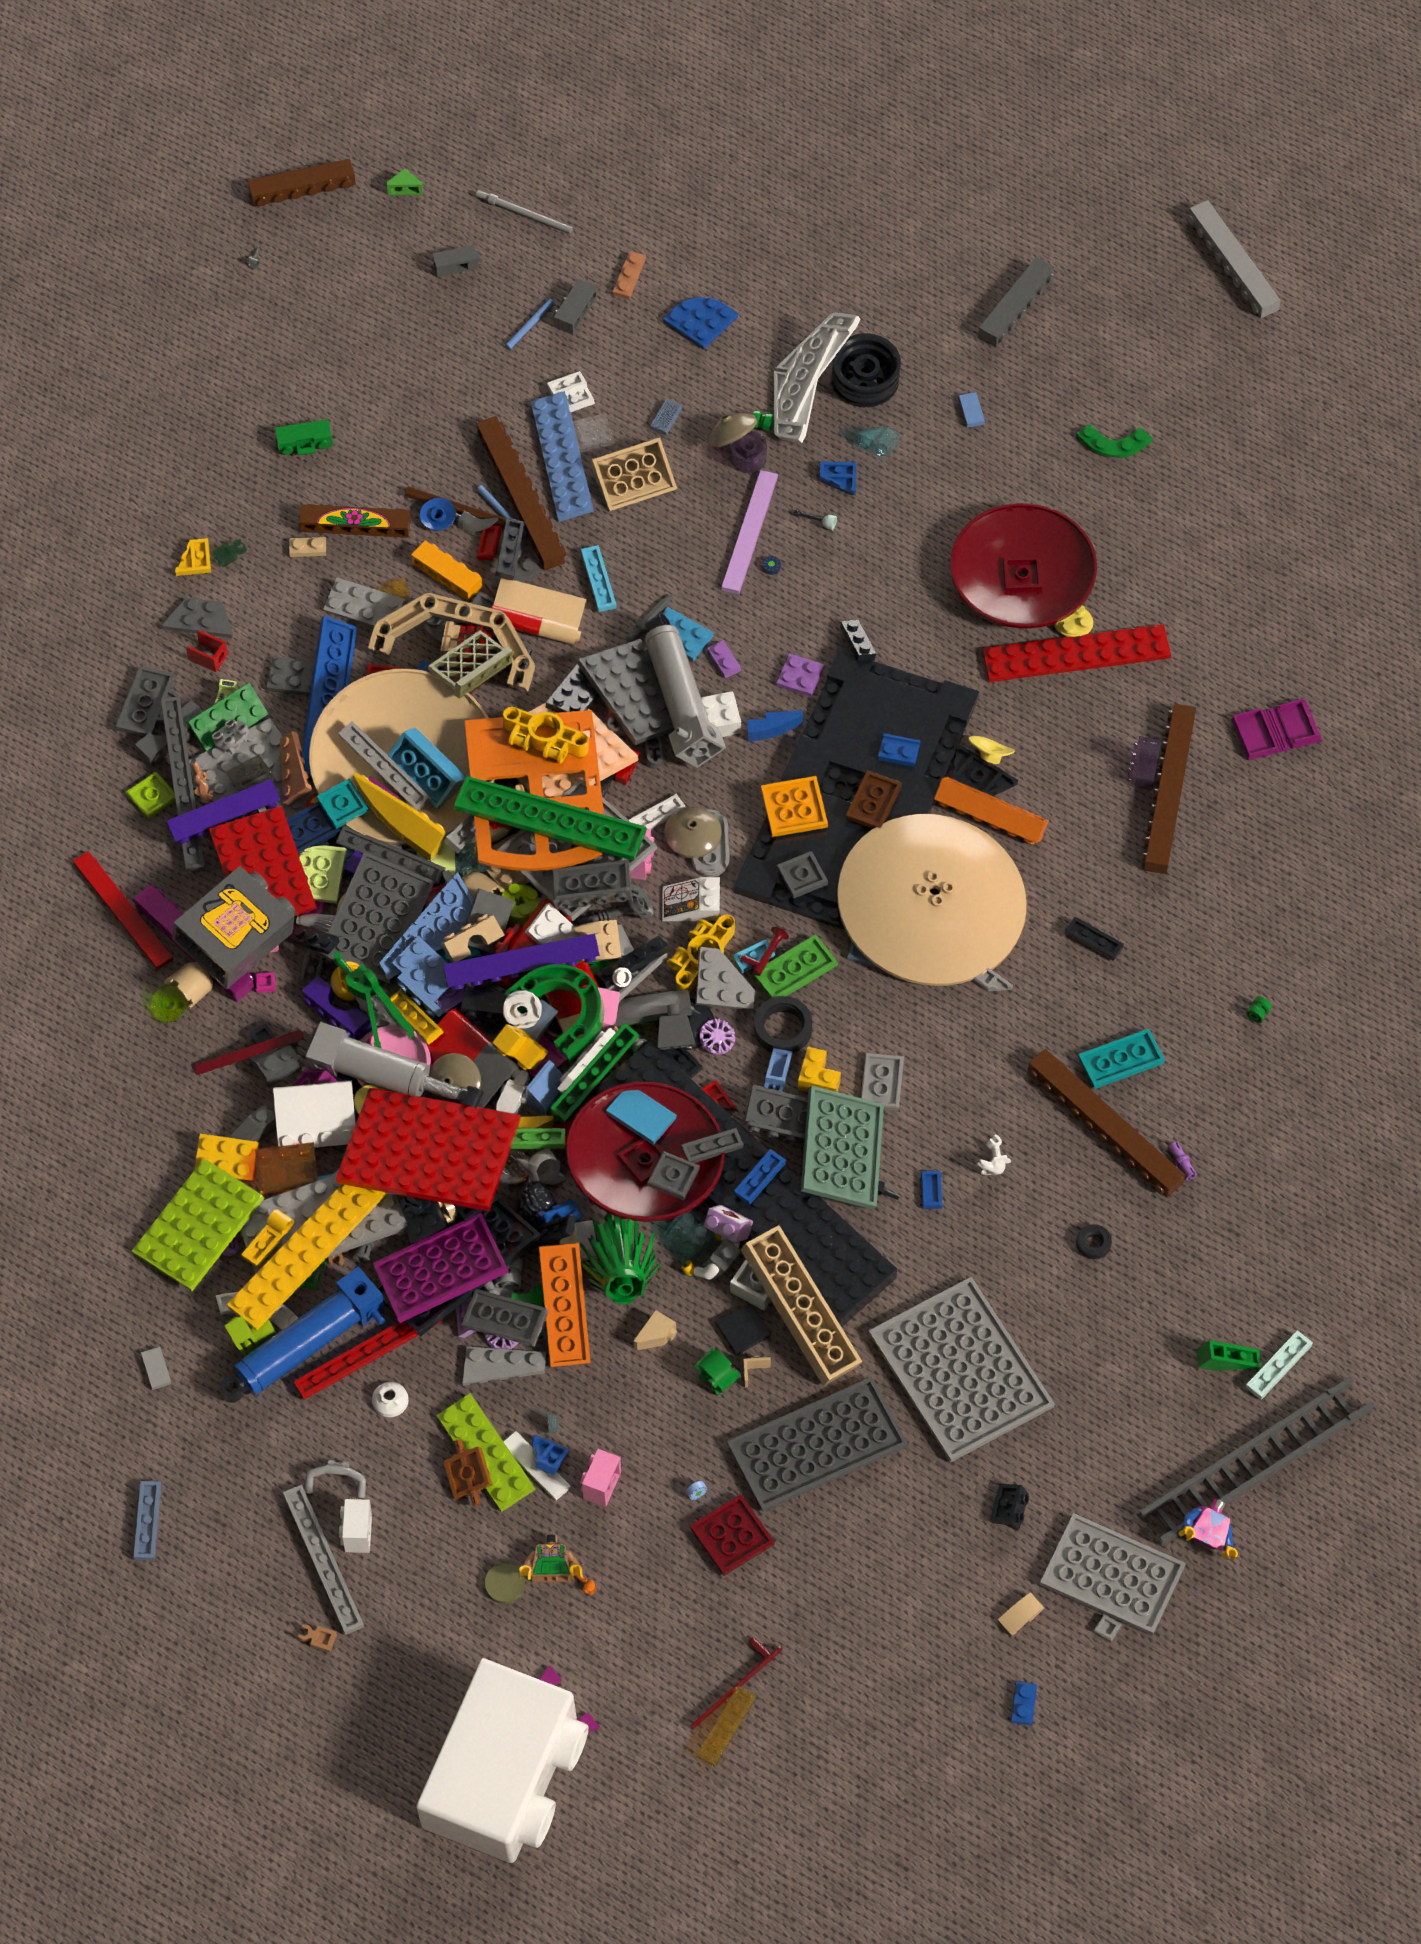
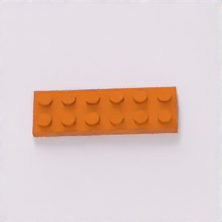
(566, 1304)

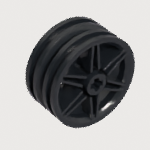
(863, 379)

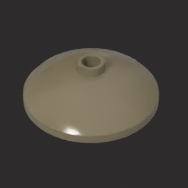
(731, 429)
(692, 841)
(456, 1068)

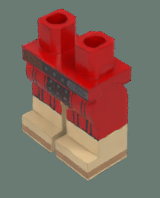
(456, 635)

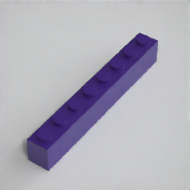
(520, 960)

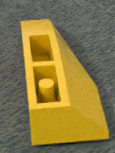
(402, 819)

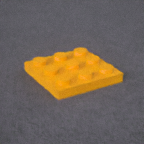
(794, 806)

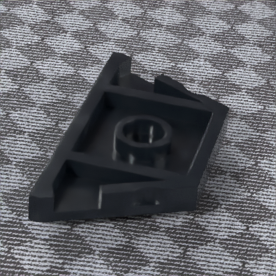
(980, 774)

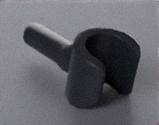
(881, 1185)

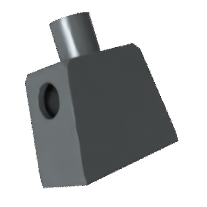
(675, 1030)

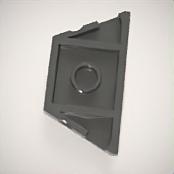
(199, 615)

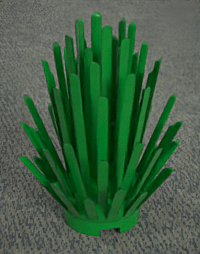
(620, 1269)

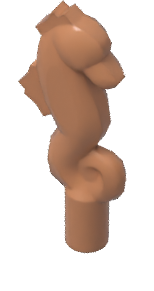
(202, 790)

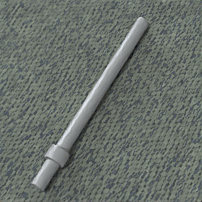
(493, 199)

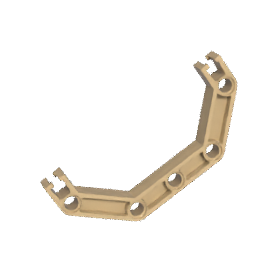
(450, 609)

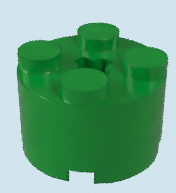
(716, 1370)

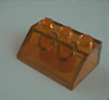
(286, 1167)

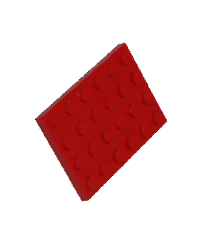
(267, 847)

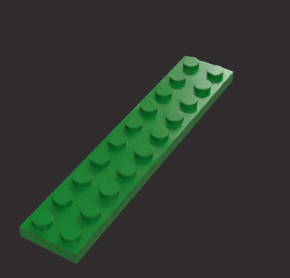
(550, 818)

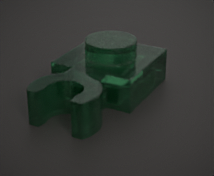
(227, 554)

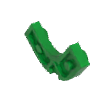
(1114, 448)

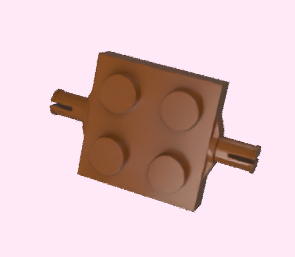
(467, 1472)

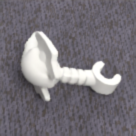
(997, 1164)

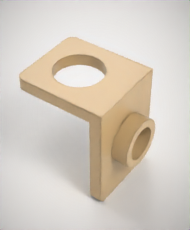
(755, 1362)

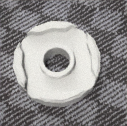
(525, 999)

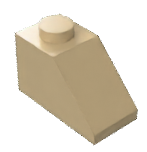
(656, 1332)

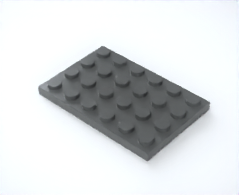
(630, 690)
(377, 911)

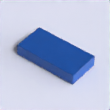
(931, 1189)

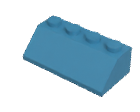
(427, 767)

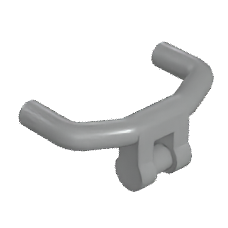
(339, 1469)

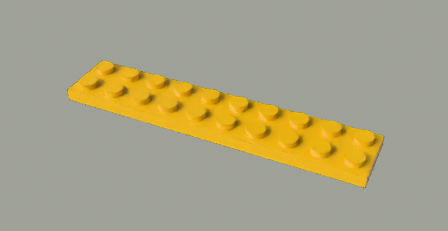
(303, 1253)

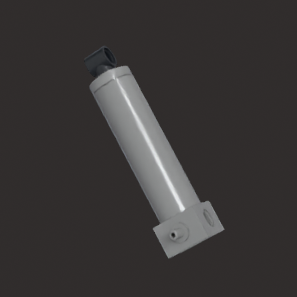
(694, 736)

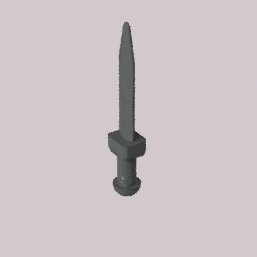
(640, 624)

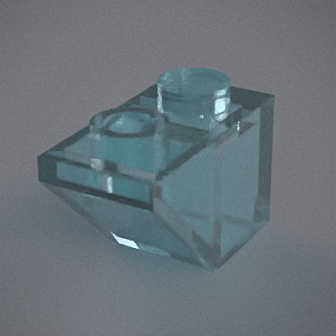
(879, 439)

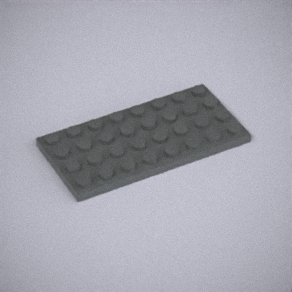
(817, 1444)

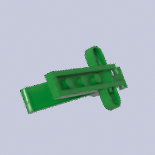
(366, 986)

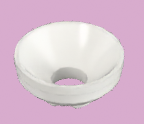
(392, 1407)

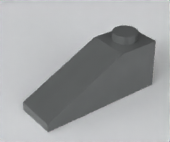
(256, 1126)

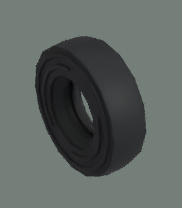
(1094, 1230)

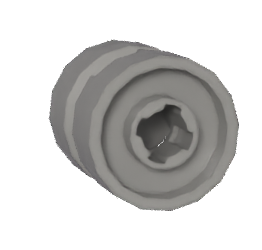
(512, 1278)

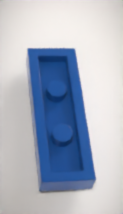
(759, 1177)

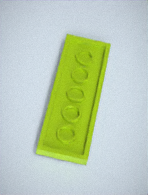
(468, 1422)

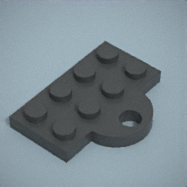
(143, 704)

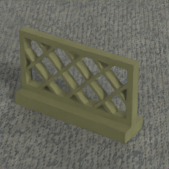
(481, 671)

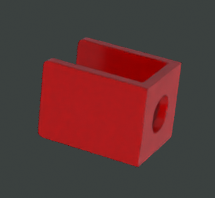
(205, 660)

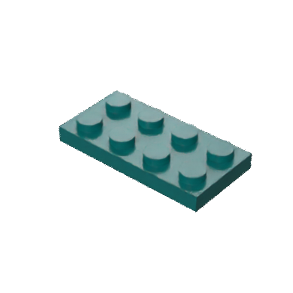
(1121, 1058)

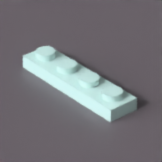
(1279, 1365)

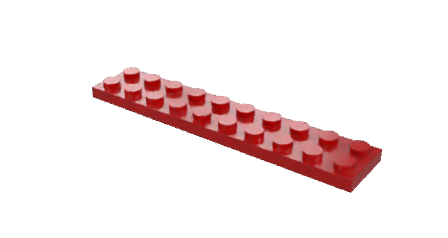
(1076, 653)

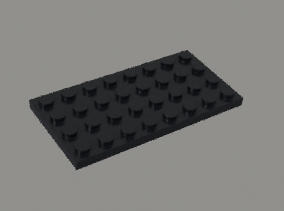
(512, 1238)

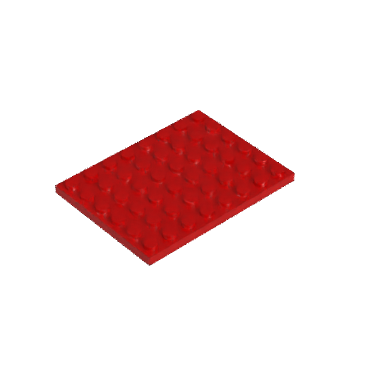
(428, 1149)

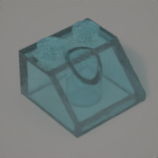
(687, 1237)

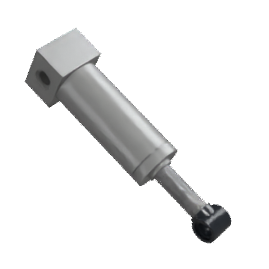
(338, 1053)

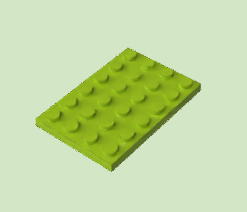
(198, 1224)

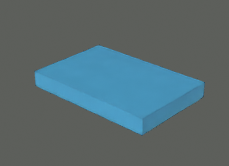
(641, 1115)

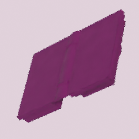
(1276, 729)

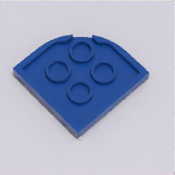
(700, 319)

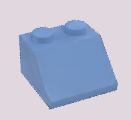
(543, 1089)

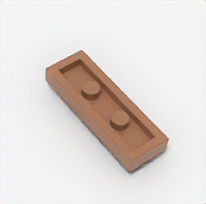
(629, 275)

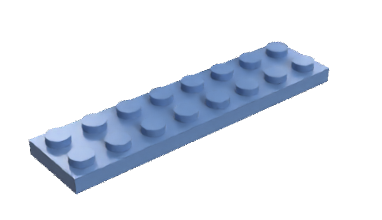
(562, 456)

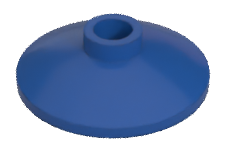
(434, 508)

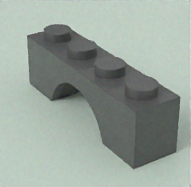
(154, 748)

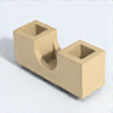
(457, 945)

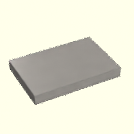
(883, 1079)

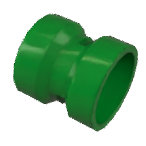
(763, 420)
(1259, 1009)

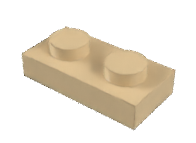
(307, 546)

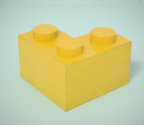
(518, 1044)
(815, 1074)

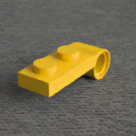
(277, 1227)

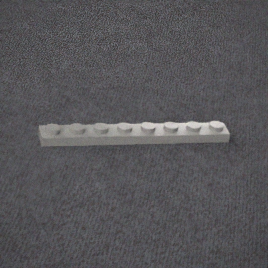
(323, 1559)

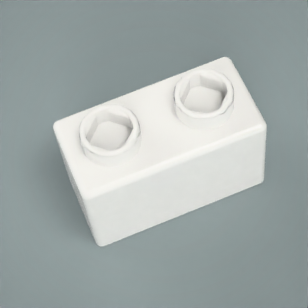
(500, 1762)

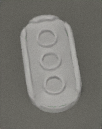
(718, 859)

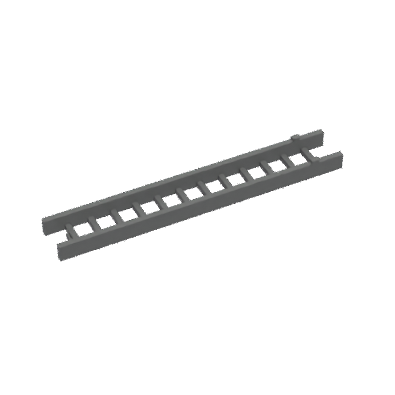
(1254, 1444)

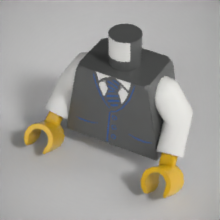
(716, 1262)

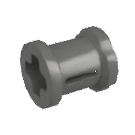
(362, 1253)

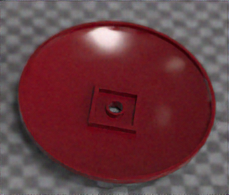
(1027, 540)
(607, 1155)

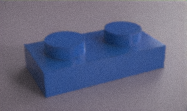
(1024, 1703)

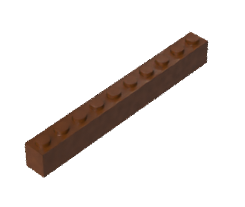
(521, 493)
(1170, 788)
(1106, 1123)

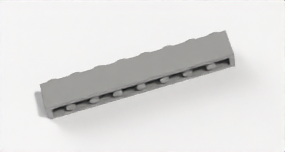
(1234, 259)

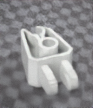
(514, 1093)

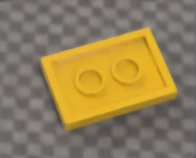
(229, 1154)

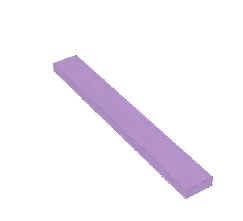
(749, 532)

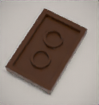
(873, 800)

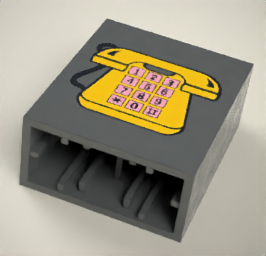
(234, 926)

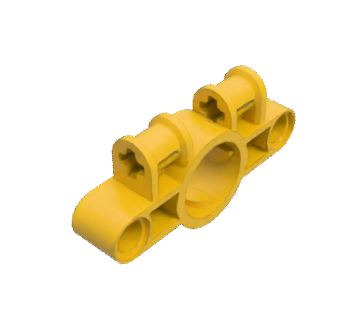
(565, 741)
(702, 935)

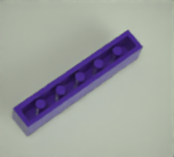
(222, 811)

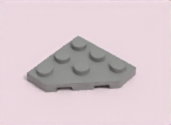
(721, 983)

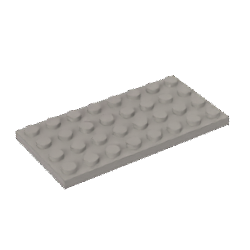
(304, 1201)

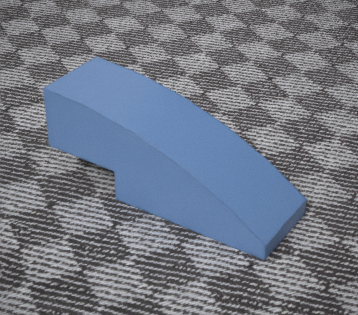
(778, 1070)

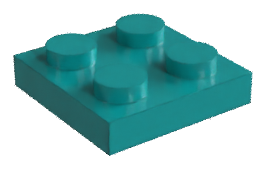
(342, 803)

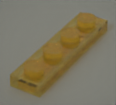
(726, 1726)

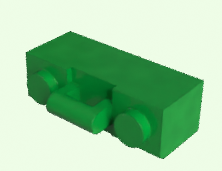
(304, 437)

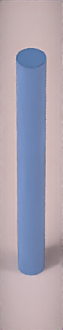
(530, 323)
(495, 504)

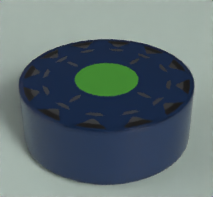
(771, 565)

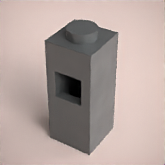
(456, 260)

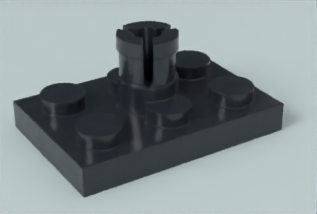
(421, 1216)

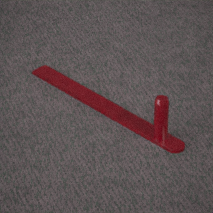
(245, 1053)
(767, 1658)

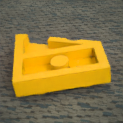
(195, 558)

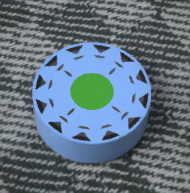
(696, 1490)

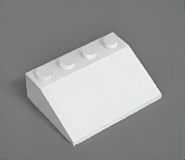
(315, 1114)

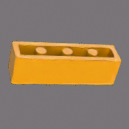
(447, 570)

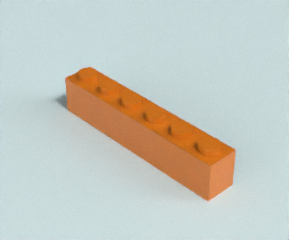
(991, 809)

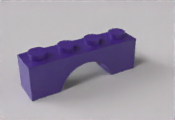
(320, 997)

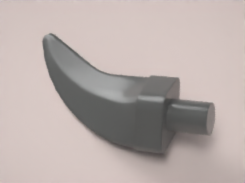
(473, 524)

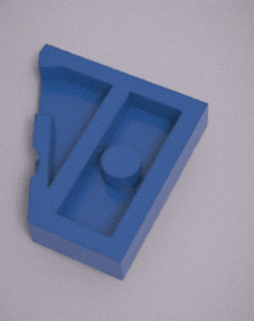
(558, 1211)
(548, 1455)

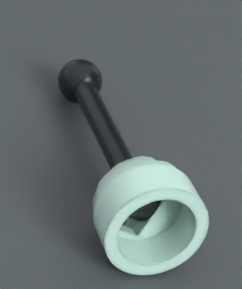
(828, 521)

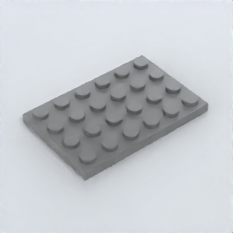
(1112, 1574)

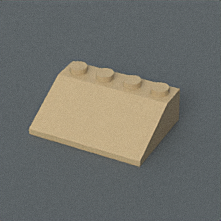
(633, 474)

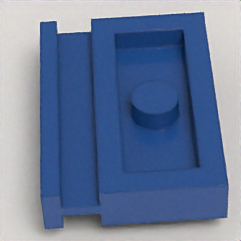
(899, 750)

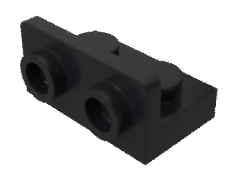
(1010, 1505)

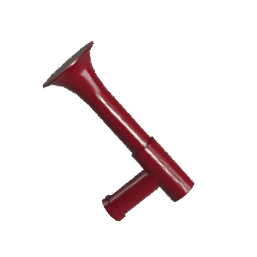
(778, 935)

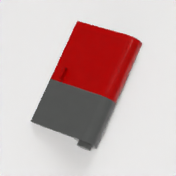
(466, 1039)

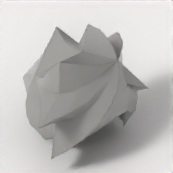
(543, 1168)

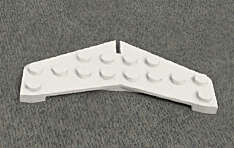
(803, 367)

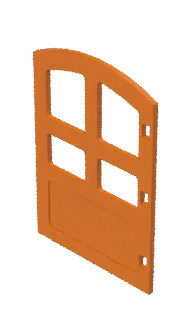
(494, 758)

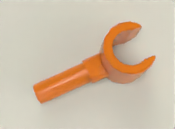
(589, 1586)

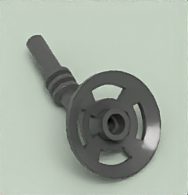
(633, 905)

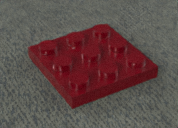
(732, 1535)

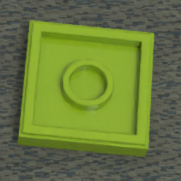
(151, 795)

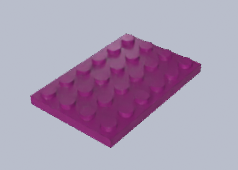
(440, 1267)

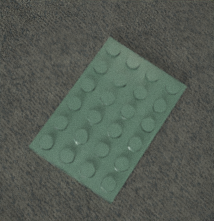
(842, 1147)

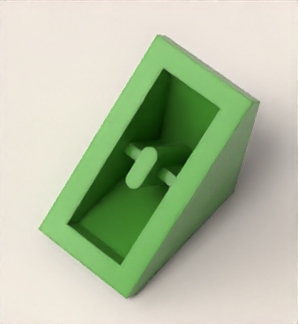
(404, 184)

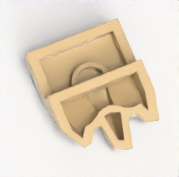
(606, 937)

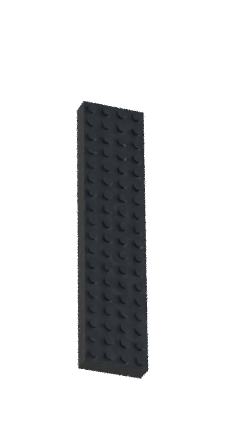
(834, 1254)

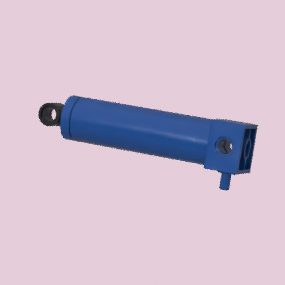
(352, 1303)

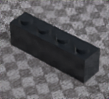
(484, 1005)

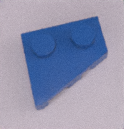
(839, 475)

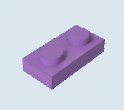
(724, 659)

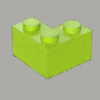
(246, 1337)

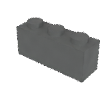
(575, 306)

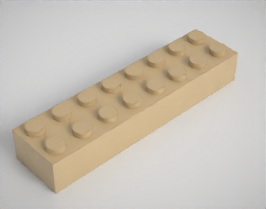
(801, 1305)

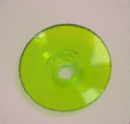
(161, 1000)

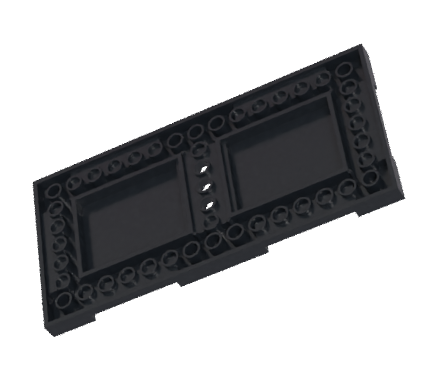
(839, 747)

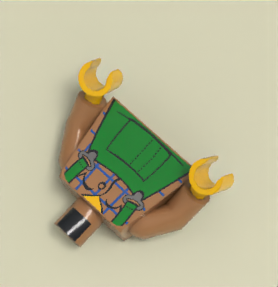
(550, 1563)

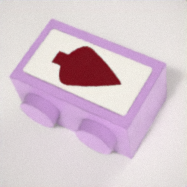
(728, 1223)

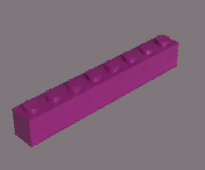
(163, 913)

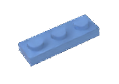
(419, 996)

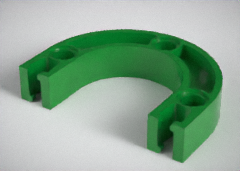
(569, 979)

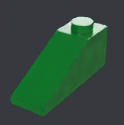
(1226, 1356)

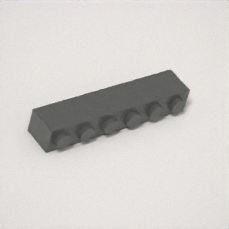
(1016, 302)

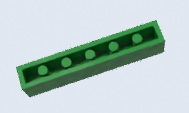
(593, 1073)

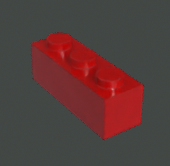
(624, 775)

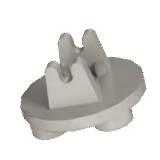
(231, 735)

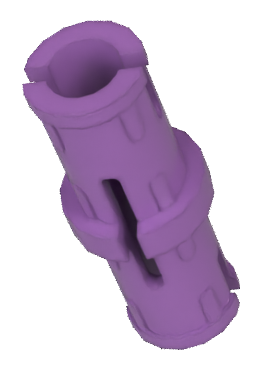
(1182, 1160)

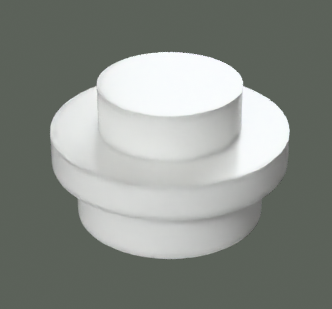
(621, 977)

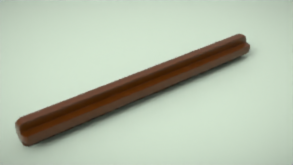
(460, 508)

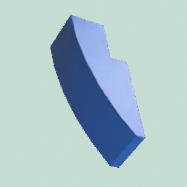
(773, 724)

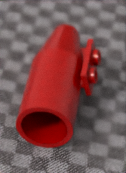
(518, 939)

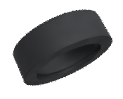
(781, 1004)

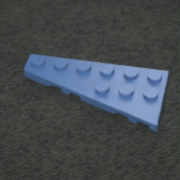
(440, 918)

